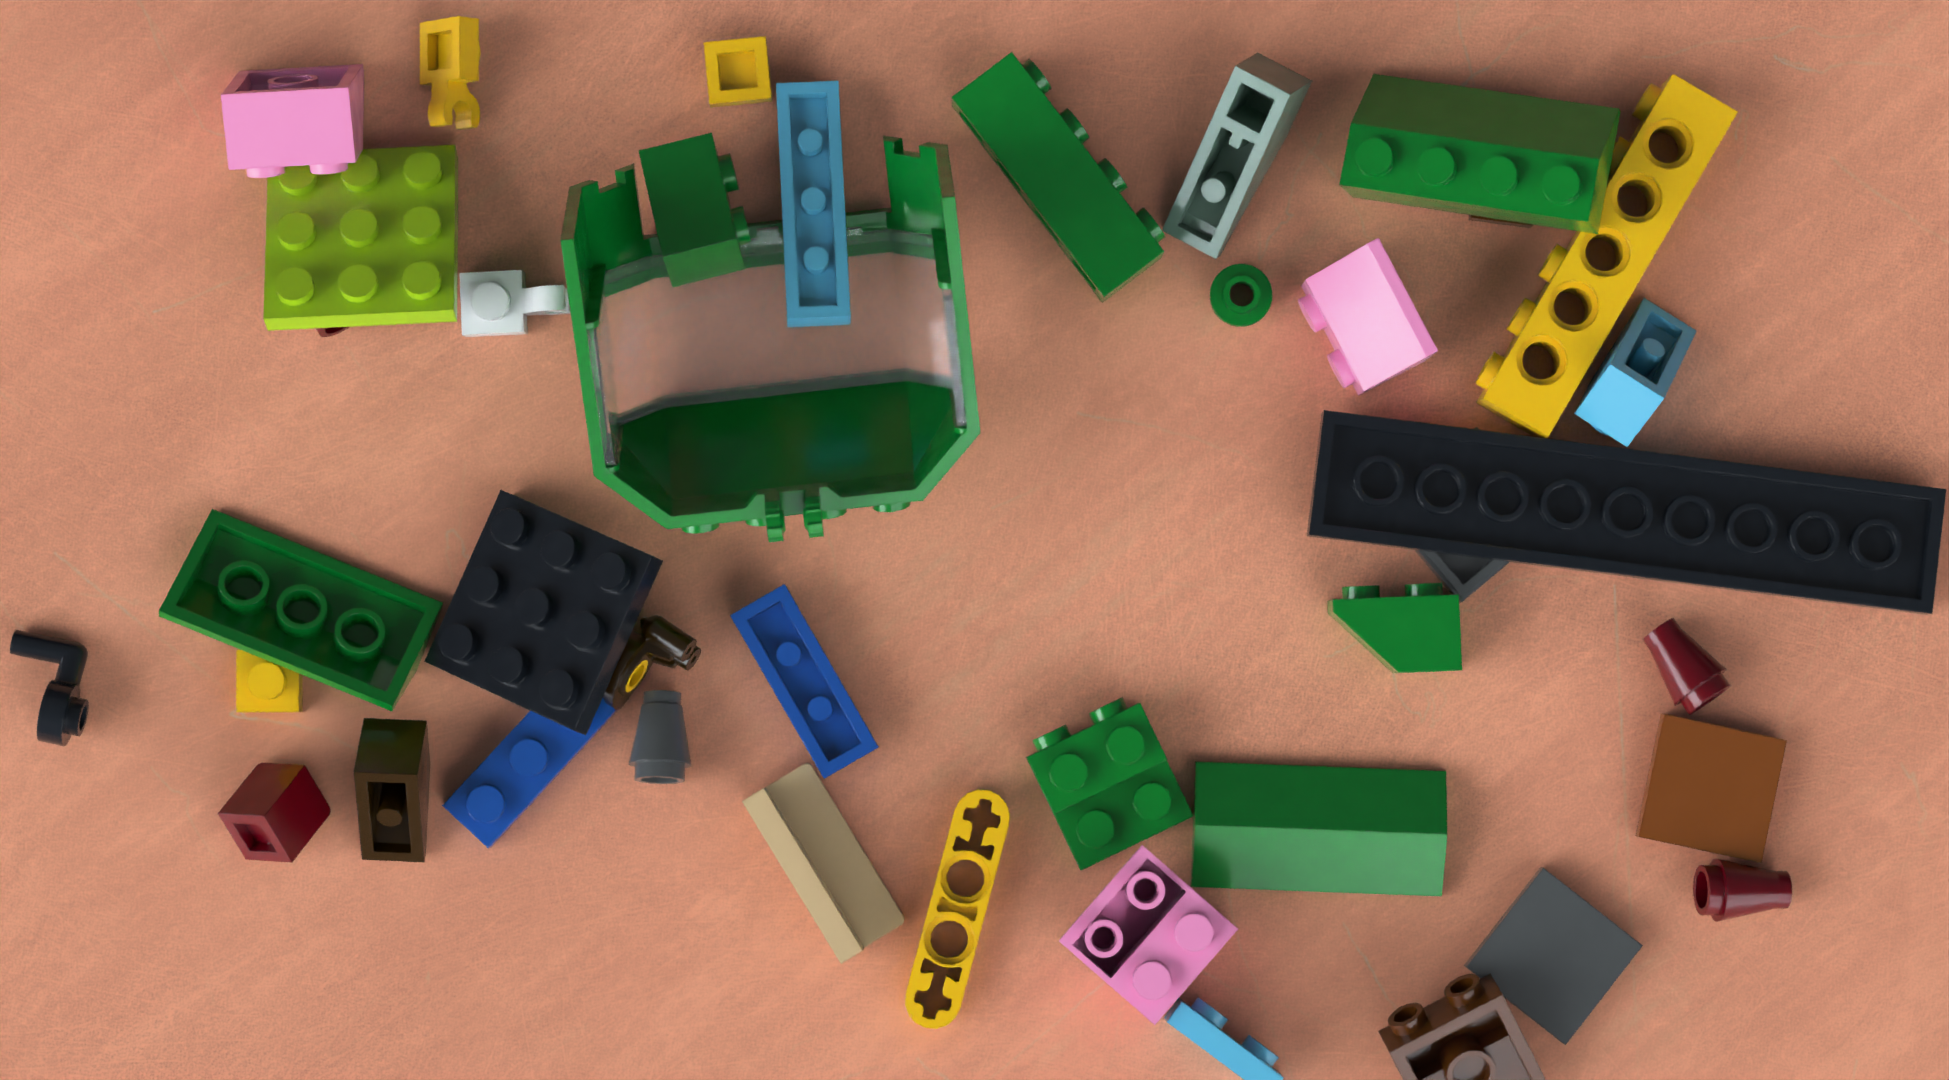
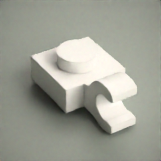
(500, 302)

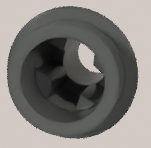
(660, 740)

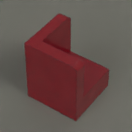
(275, 812)

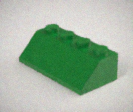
(1481, 153)

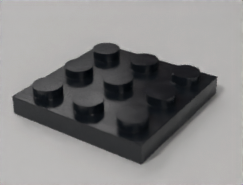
(543, 612)

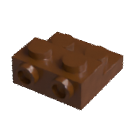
(1460, 1036)

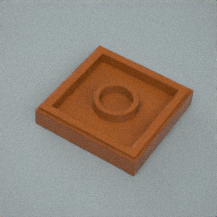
(1711, 788)

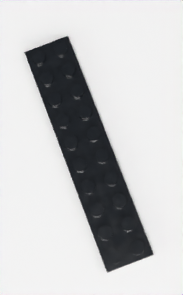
(1626, 512)

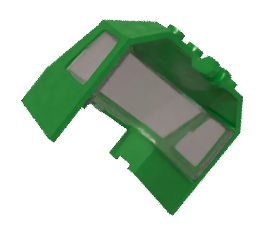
(729, 415)

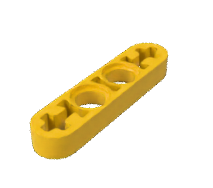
(965, 910)

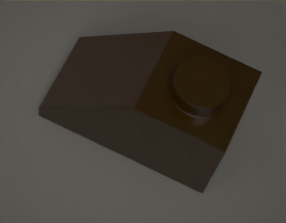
(393, 789)

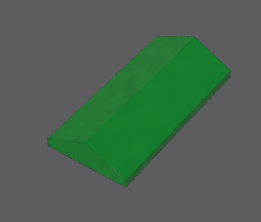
(302, 610)
(1319, 829)

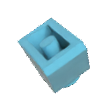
(1635, 373)

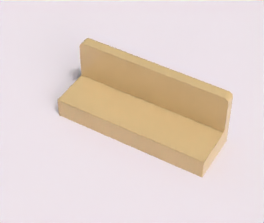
(824, 861)

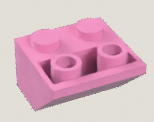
(1148, 934)

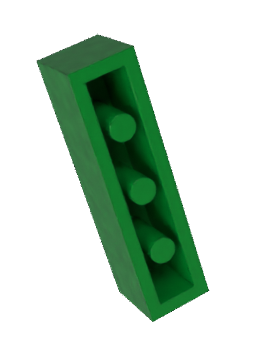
(1058, 176)

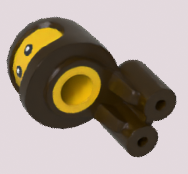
(658, 644)

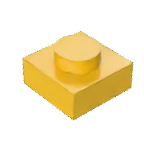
(737, 71)
(266, 686)

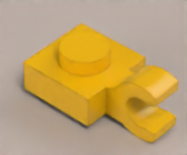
(447, 63)

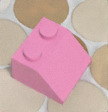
(294, 119)
(1366, 318)

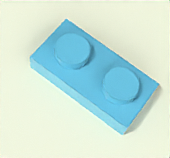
(1204, 1027)

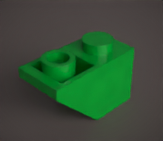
(1406, 631)

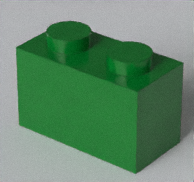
(693, 209)

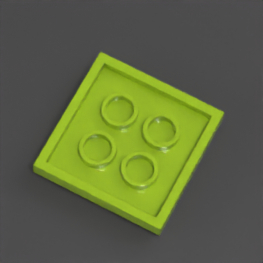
(364, 242)

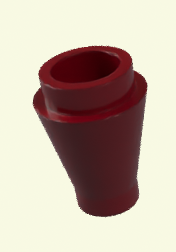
(1686, 667)
(1738, 889)

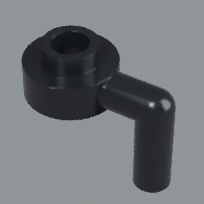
(61, 709)

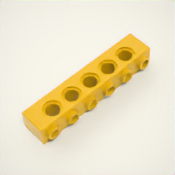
(1698, 127)

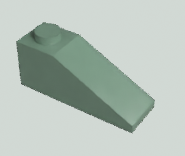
(1236, 152)

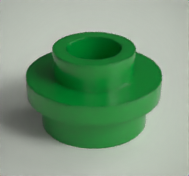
(1240, 315)

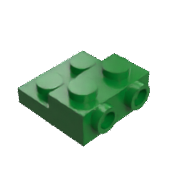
(1108, 783)

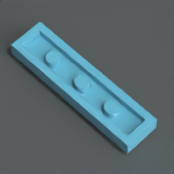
(813, 204)

